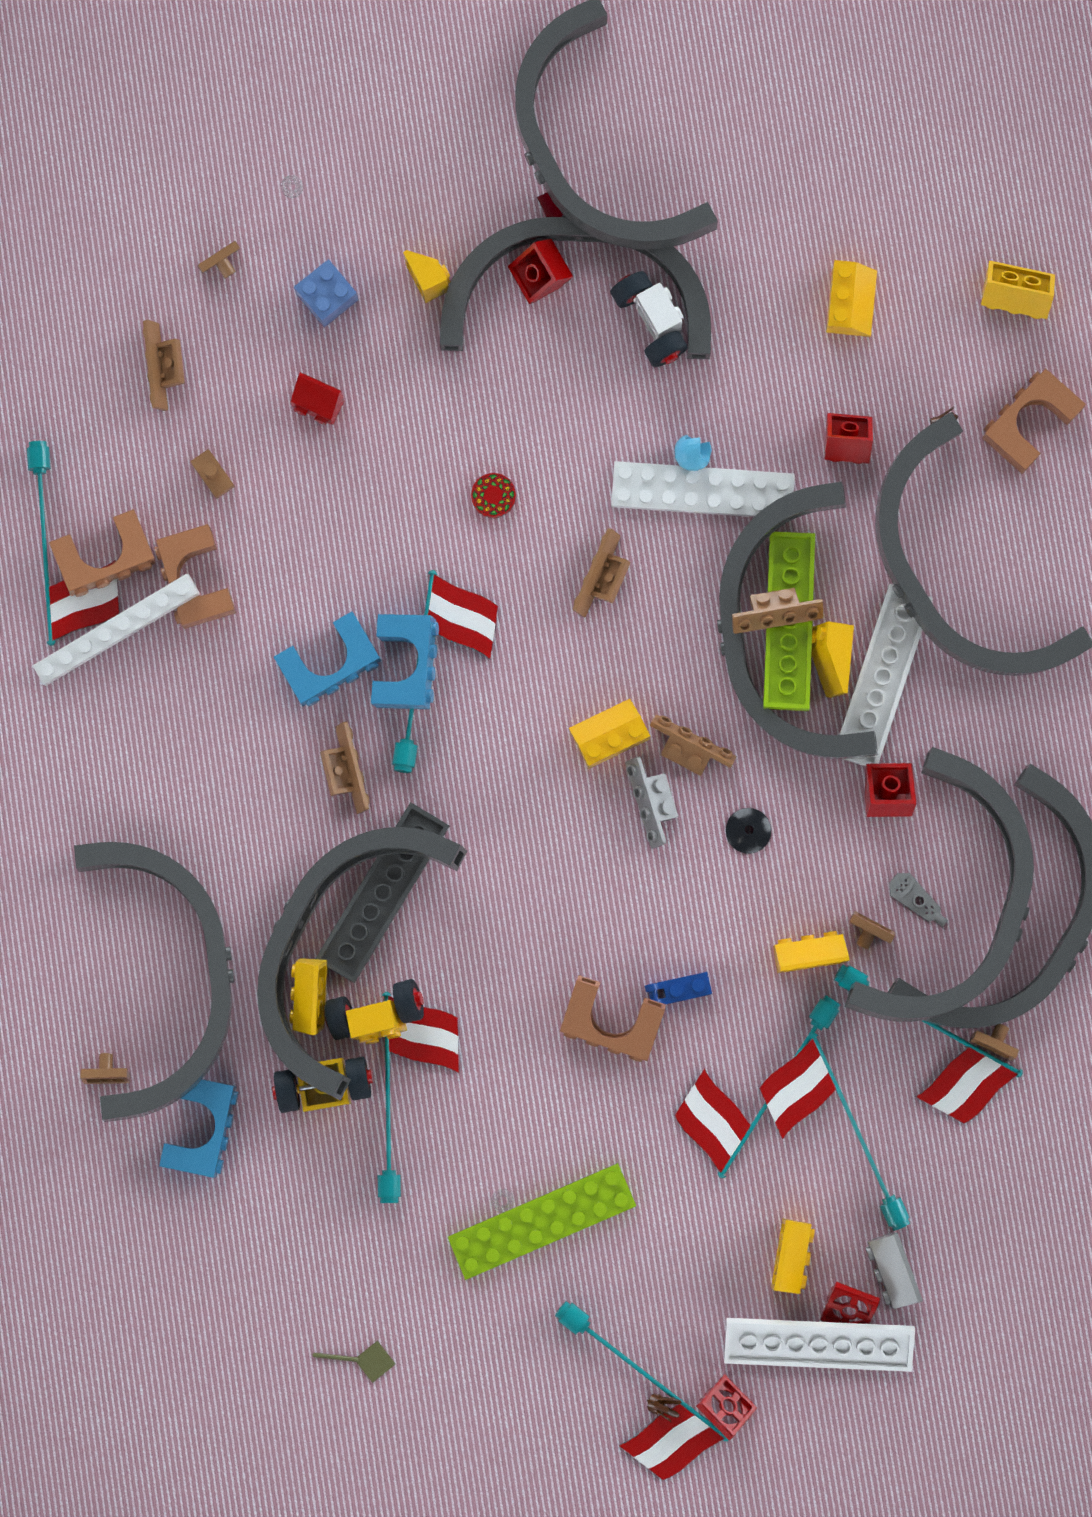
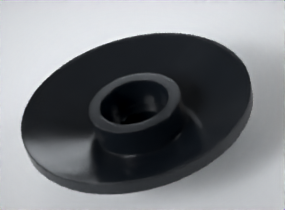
(740, 839)

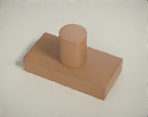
(220, 260)
(212, 474)
(870, 930)
(995, 1042)
(106, 1073)

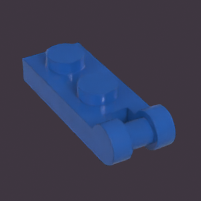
(681, 988)

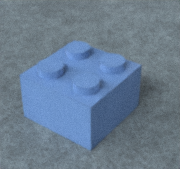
(326, 293)

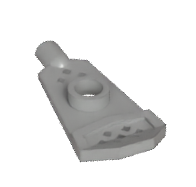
(909, 894)

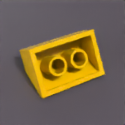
(1018, 290)
(851, 299)
(609, 733)
(810, 952)
(308, 995)
(792, 1256)

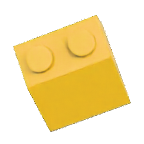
(427, 274)

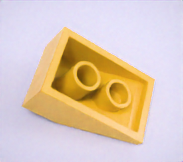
(832, 656)

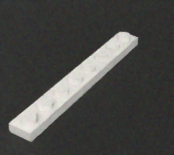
(116, 629)

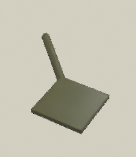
(372, 1361)

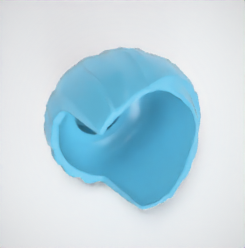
(692, 454)

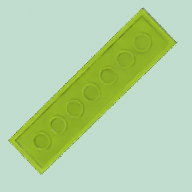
(789, 646)
(541, 1221)

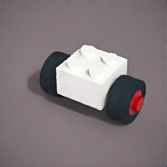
(658, 314)

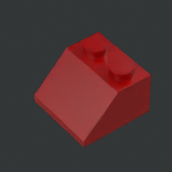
(540, 270)
(316, 399)
(848, 438)
(889, 790)

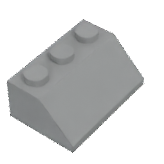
(893, 1271)

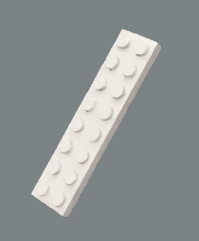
(699, 491)
(883, 674)
(819, 1344)

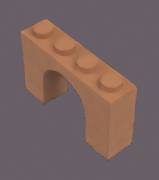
(1043, 391)
(174, 552)
(81, 577)
(633, 1042)

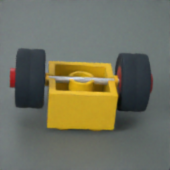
(378, 1019)
(287, 1090)

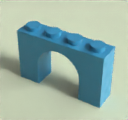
(360, 657)
(415, 690)
(205, 1159)

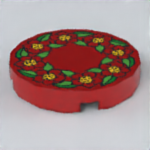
(493, 495)

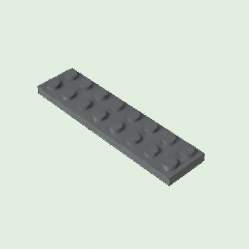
(377, 901)

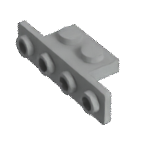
(653, 800)

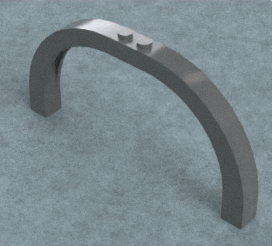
(564, 230)
(616, 231)
(772, 517)
(917, 601)
(1008, 818)
(1079, 826)
(137, 857)
(295, 918)

